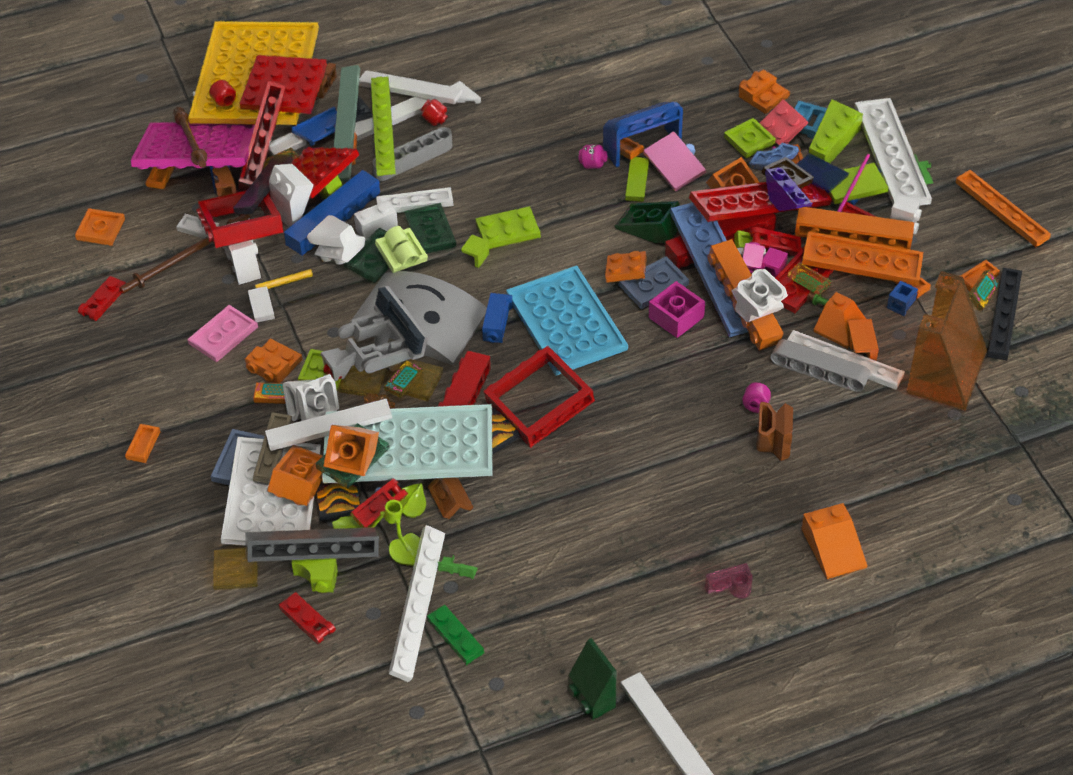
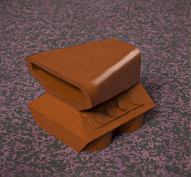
(775, 430)

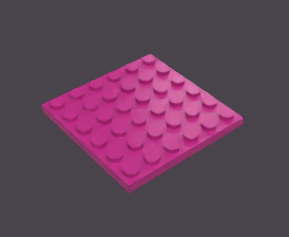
(166, 145)

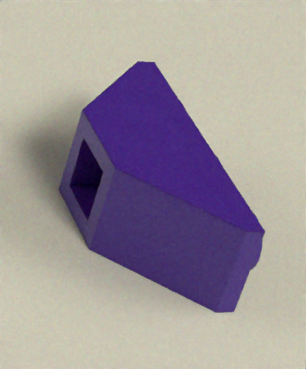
(784, 191)

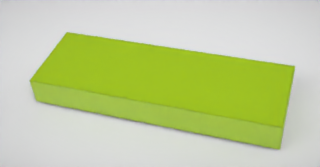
(637, 179)

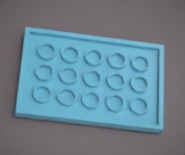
(567, 318)

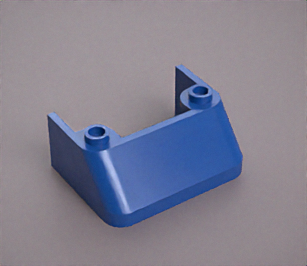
(647, 118)

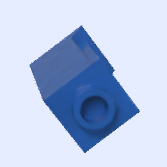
(496, 317)

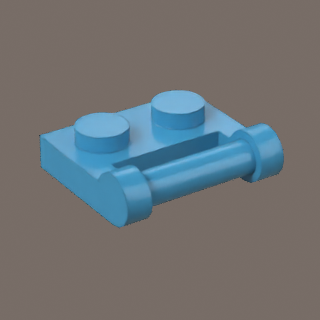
(807, 111)

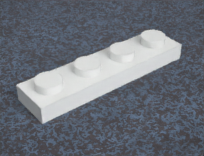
(413, 200)

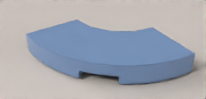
(764, 158)

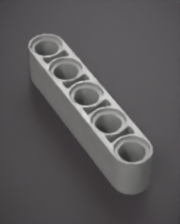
(419, 151)
(820, 365)

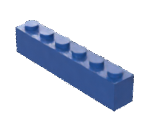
(340, 204)

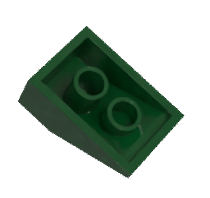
(649, 221)
(593, 681)

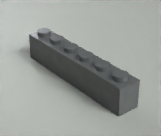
(311, 544)

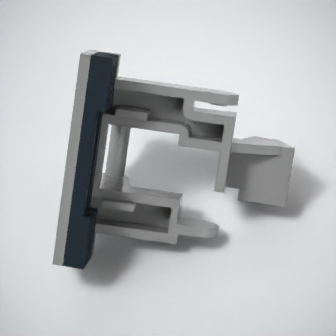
(388, 318)

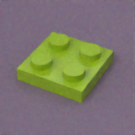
(749, 138)

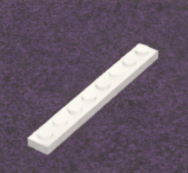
(416, 604)

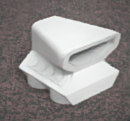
(335, 240)
(759, 295)
(310, 397)

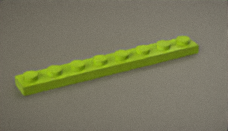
(383, 126)

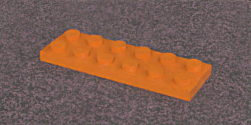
(863, 258)

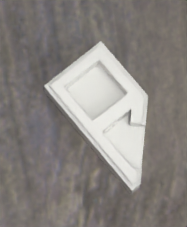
(467, 94)

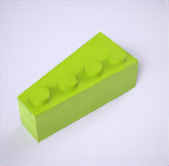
(835, 131)

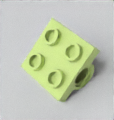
(400, 249)

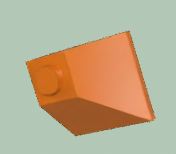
(835, 317)
(350, 449)

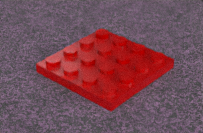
(298, 74)
(323, 165)

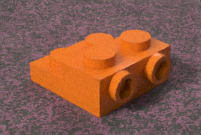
(762, 91)
(272, 361)

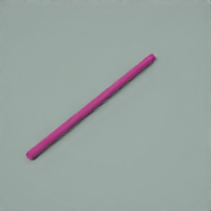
(853, 183)

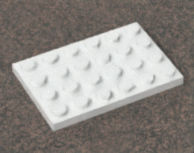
(252, 506)

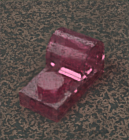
(735, 578)

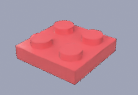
(784, 122)

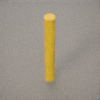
(286, 279)

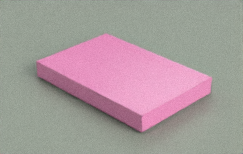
(674, 161)
(222, 333)

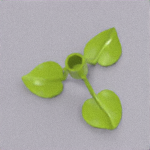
(413, 505)

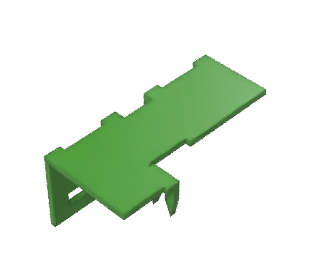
(922, 166)
(463, 570)

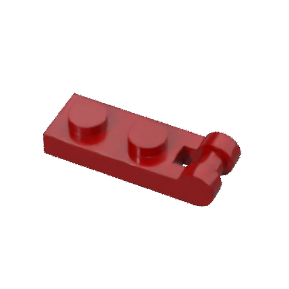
(777, 240)
(102, 298)
(370, 509)
(306, 618)

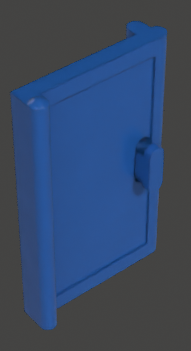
(317, 126)

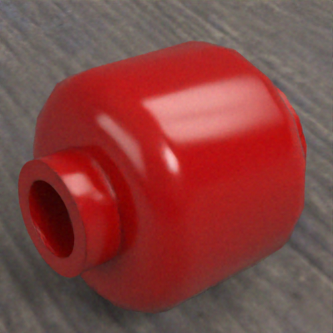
(222, 93)
(434, 112)

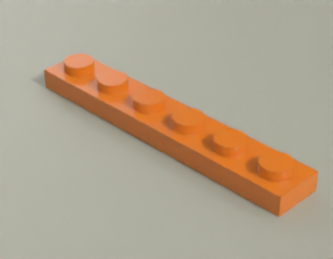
(1003, 208)

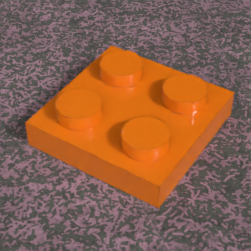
(100, 227)
(626, 266)

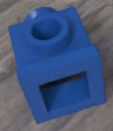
(902, 298)

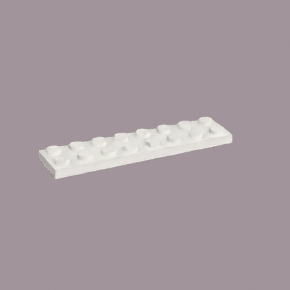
(892, 150)

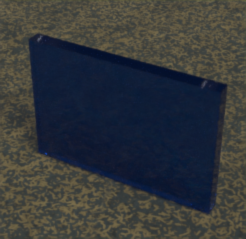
(825, 174)

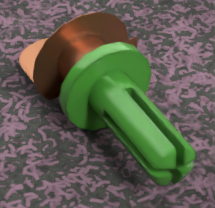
(816, 299)

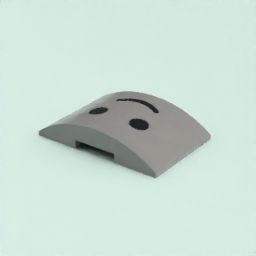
(439, 308)

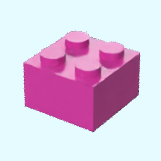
(676, 309)

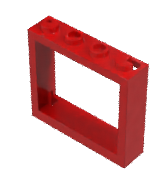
(240, 231)
(557, 416)

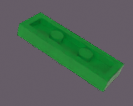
(455, 634)

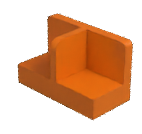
(863, 338)

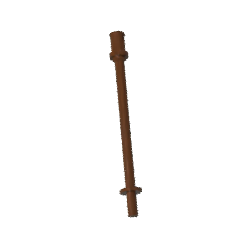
(198, 155)
(138, 280)

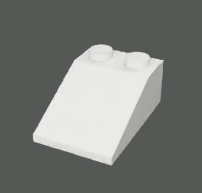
(289, 192)

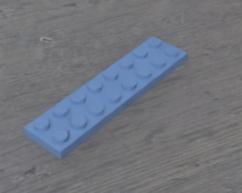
(698, 237)

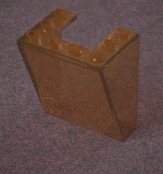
(950, 350)

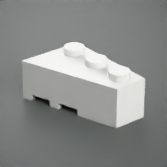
(244, 260)

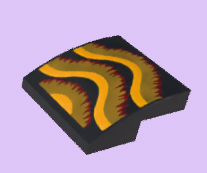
(502, 431)
(336, 500)

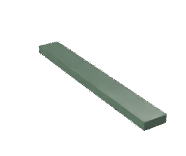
(347, 113)

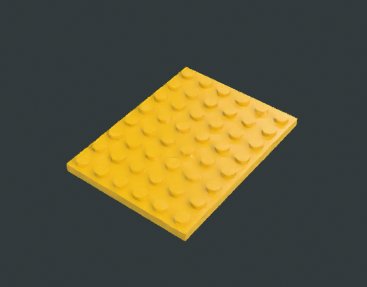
(232, 57)

